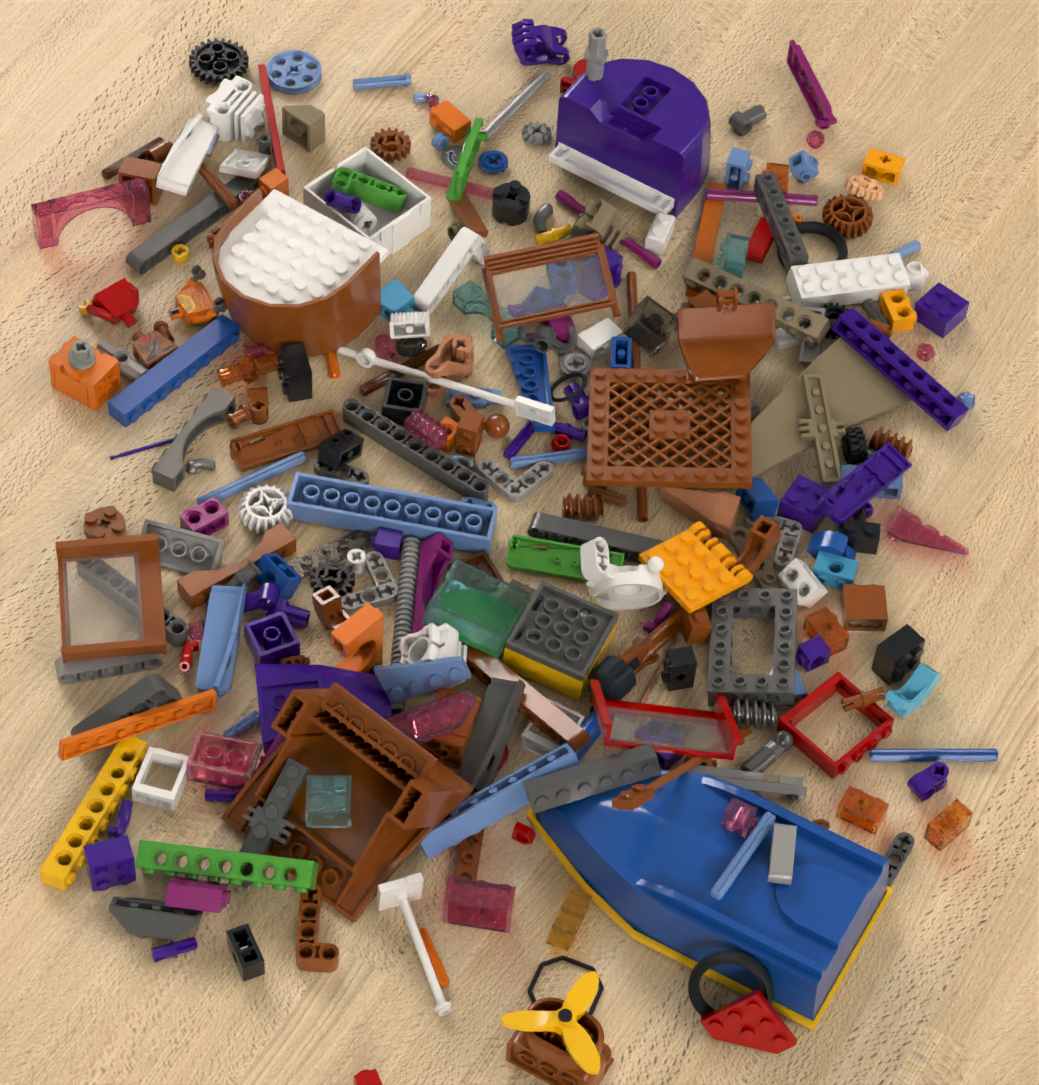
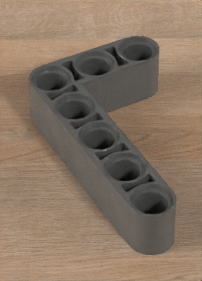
(139, 698)

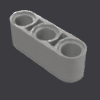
(782, 854)

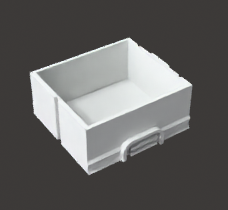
(392, 229)

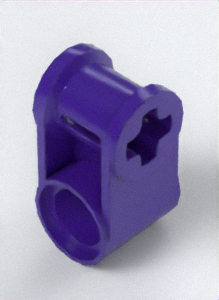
(929, 781)

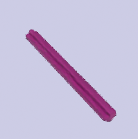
(749, 196)

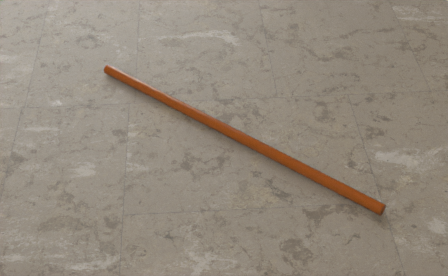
(642, 508)

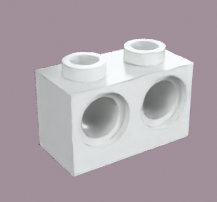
(805, 580)

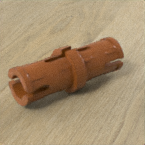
(863, 699)

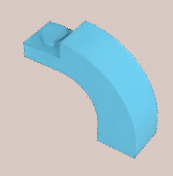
(914, 691)

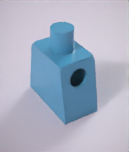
(395, 299)

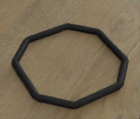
(570, 960)

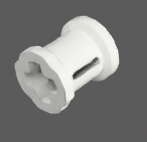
(356, 559)

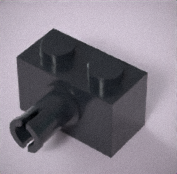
(862, 535)

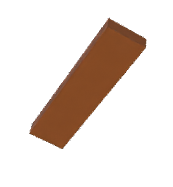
(468, 215)

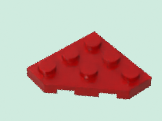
(750, 1023)

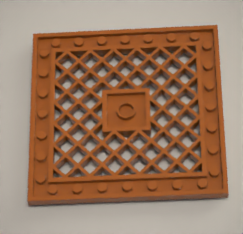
(669, 429)

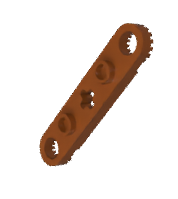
(469, 856)

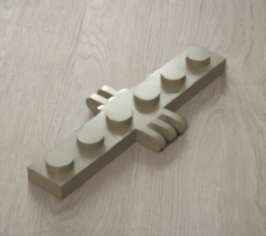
(821, 429)

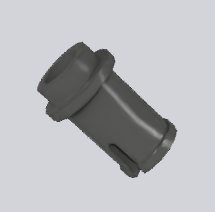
(264, 143)

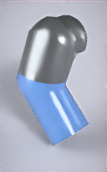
(466, 459)

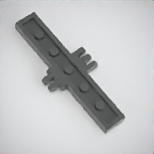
(269, 820)

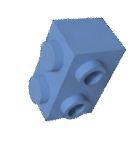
(737, 169)

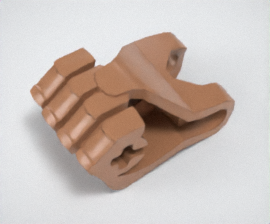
(451, 361)

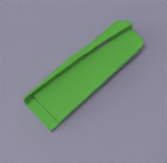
(466, 160)
(556, 560)

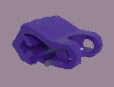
(539, 43)

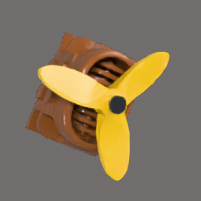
(559, 1037)

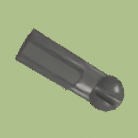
(769, 753)

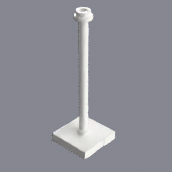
(401, 893)

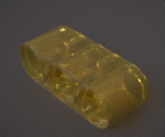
(568, 919)

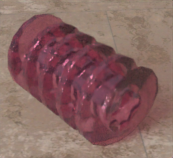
(426, 429)

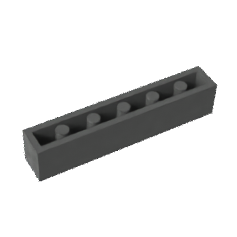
(592, 778)

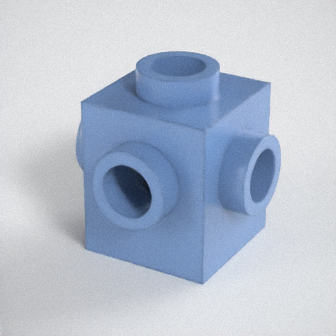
(803, 166)

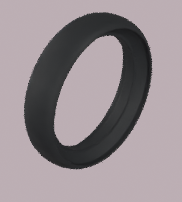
(824, 230)
(726, 957)

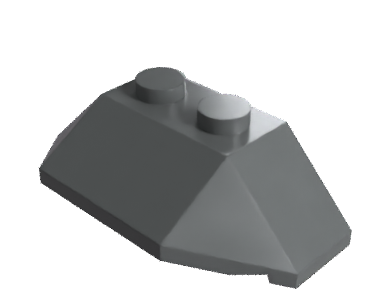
(153, 918)

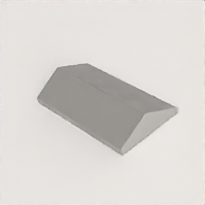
(185, 549)

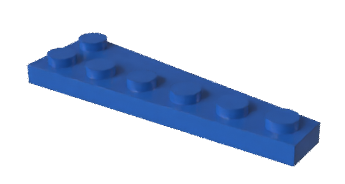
(531, 377)

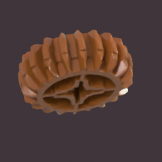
(848, 215)

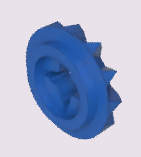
(493, 156)

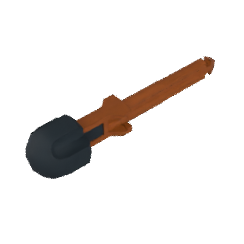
(618, 673)

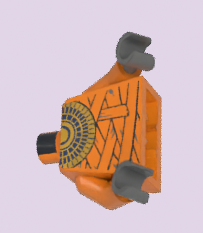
(195, 303)

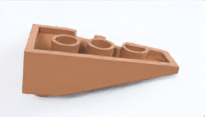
(715, 510)

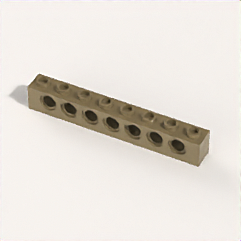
(814, 333)

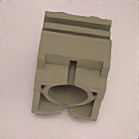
(598, 219)

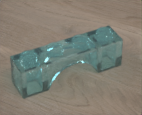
(473, 300)

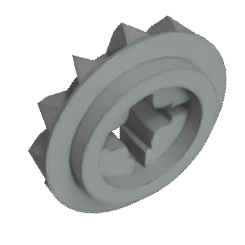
(538, 138)
(581, 361)

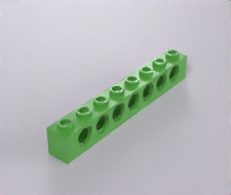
(150, 851)

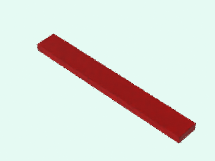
(270, 118)

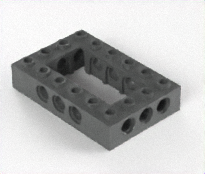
(762, 604)

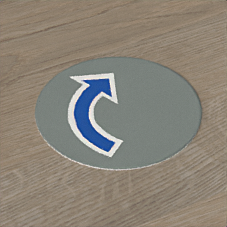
(451, 155)

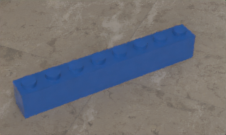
(174, 370)

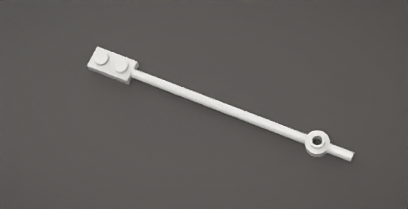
(523, 406)

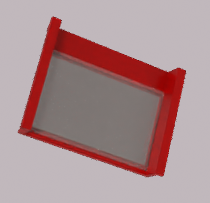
(667, 727)

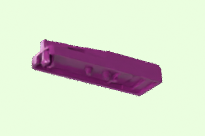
(810, 86)

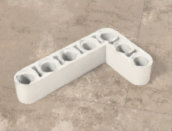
(463, 247)

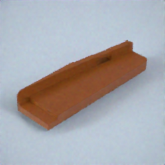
(283, 440)

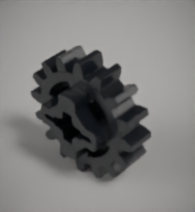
(333, 575)

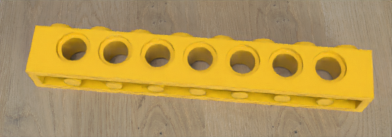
(61, 875)

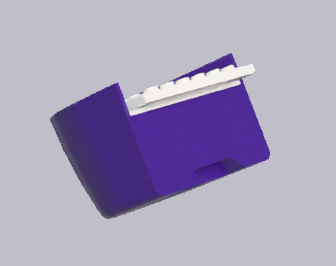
(636, 134)

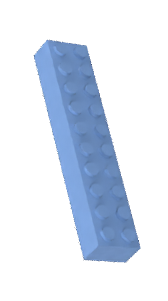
(373, 507)

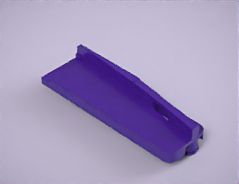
(863, 484)

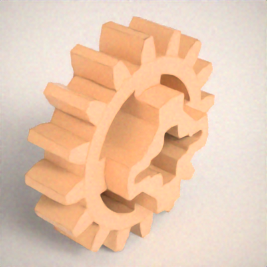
(863, 187)

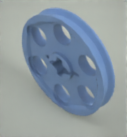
(294, 72)

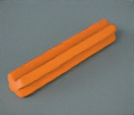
(440, 972)

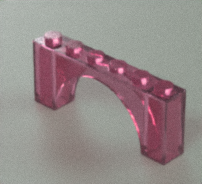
(54, 214)

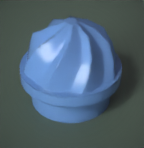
(967, 399)

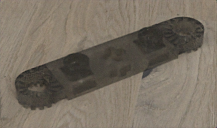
(334, 550)

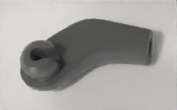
(541, 217)

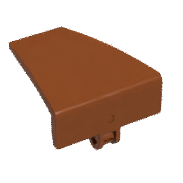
(725, 338)

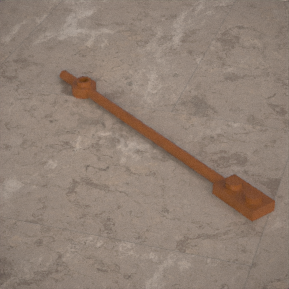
(640, 794)

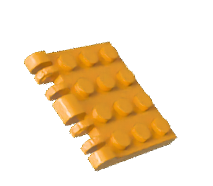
(695, 570)

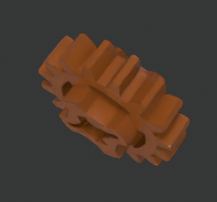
(390, 144)

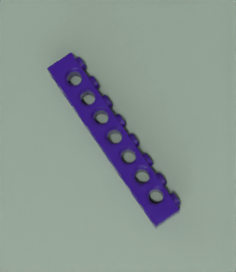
(900, 369)

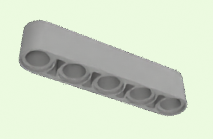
(100, 668)

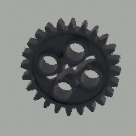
(218, 61)

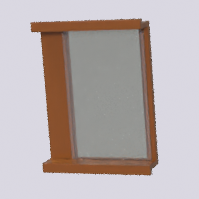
(548, 282)
(111, 597)

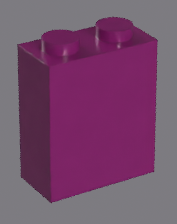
(197, 895)

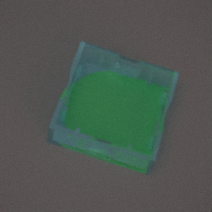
(477, 607)

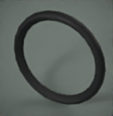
(573, 394)

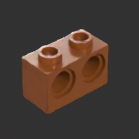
(469, 433)

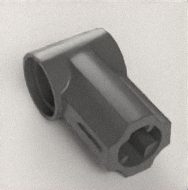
(745, 121)

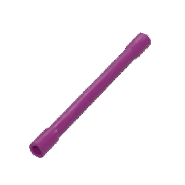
(645, 255)

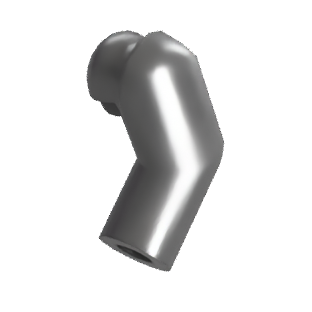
(202, 463)

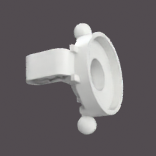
(620, 586)

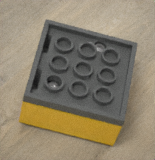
(560, 640)

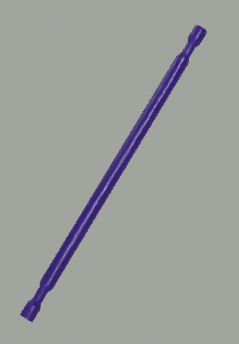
(142, 449)

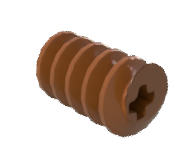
(880, 439)
(583, 506)

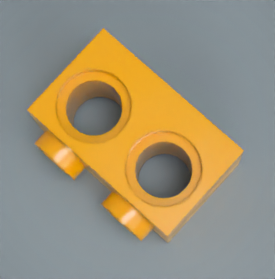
(897, 310)

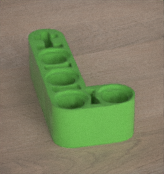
(369, 189)

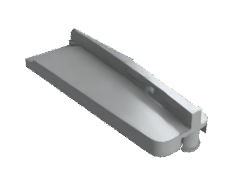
(754, 780)

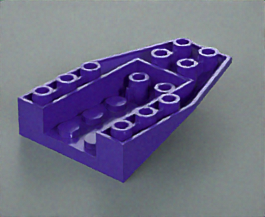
(278, 680)

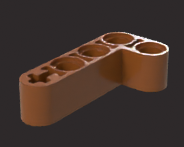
(310, 946)

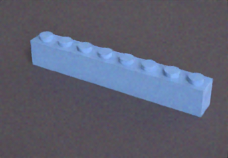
(494, 802)

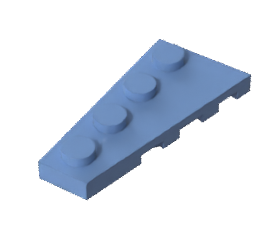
(420, 677)

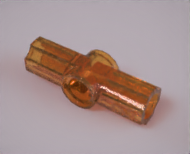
(247, 369)

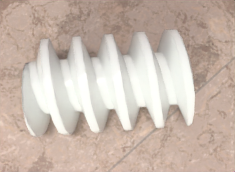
(364, 219)

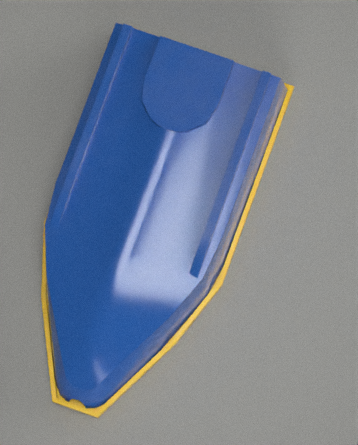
(663, 858)

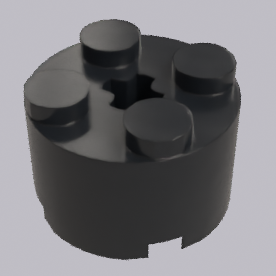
(511, 203)

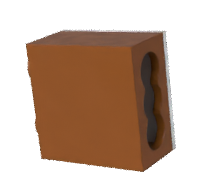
(864, 608)

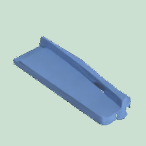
(220, 638)

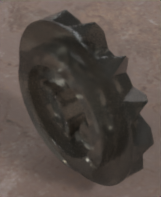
(405, 349)

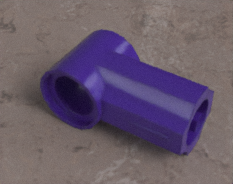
(342, 201)
(579, 403)
(263, 599)
(296, 616)

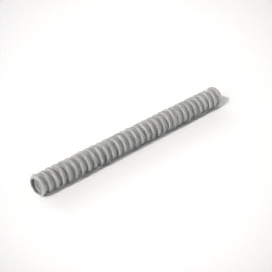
(405, 603)

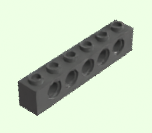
(780, 220)

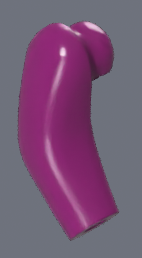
(660, 617)

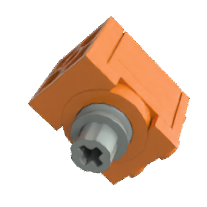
(84, 373)

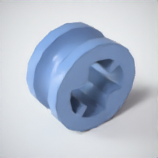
(440, 141)

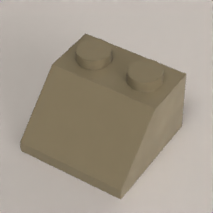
(304, 125)

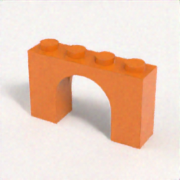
(360, 640)

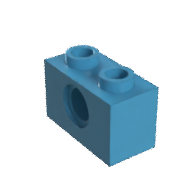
(834, 569)

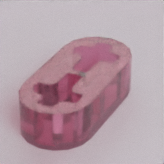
(389, 350)

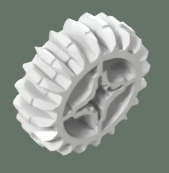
(264, 508)

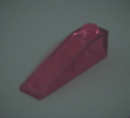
(909, 529)

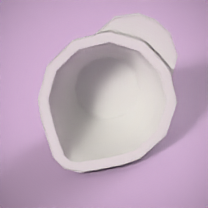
(917, 275)

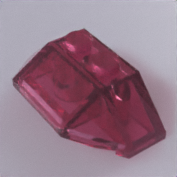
(434, 717)

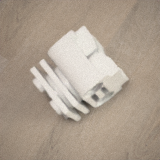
(235, 110)
(431, 644)

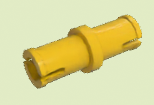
(552, 235)

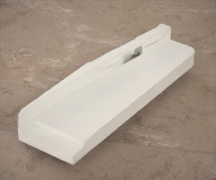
(186, 156)

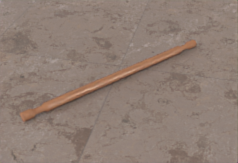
(657, 673)

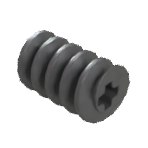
(754, 713)

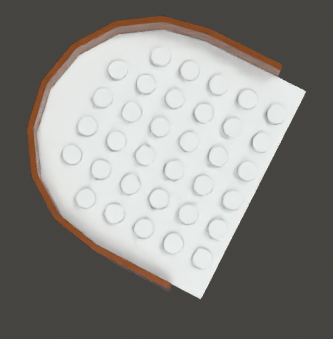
(296, 275)

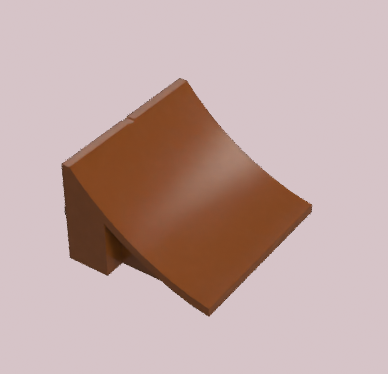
(396, 793)

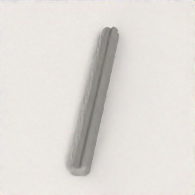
(517, 103)

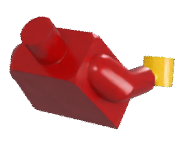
(114, 303)

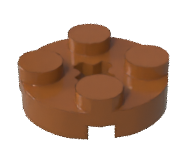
(101, 516)

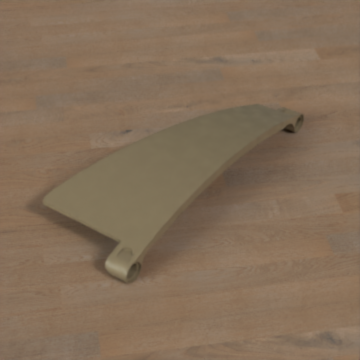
(853, 393)

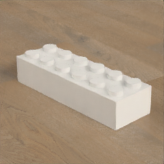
(846, 280)

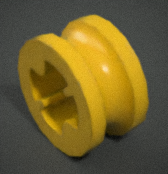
(180, 248)

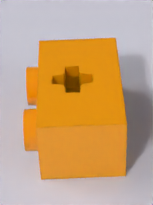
(883, 166)

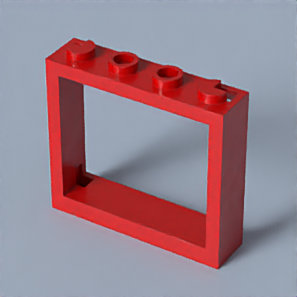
(845, 688)

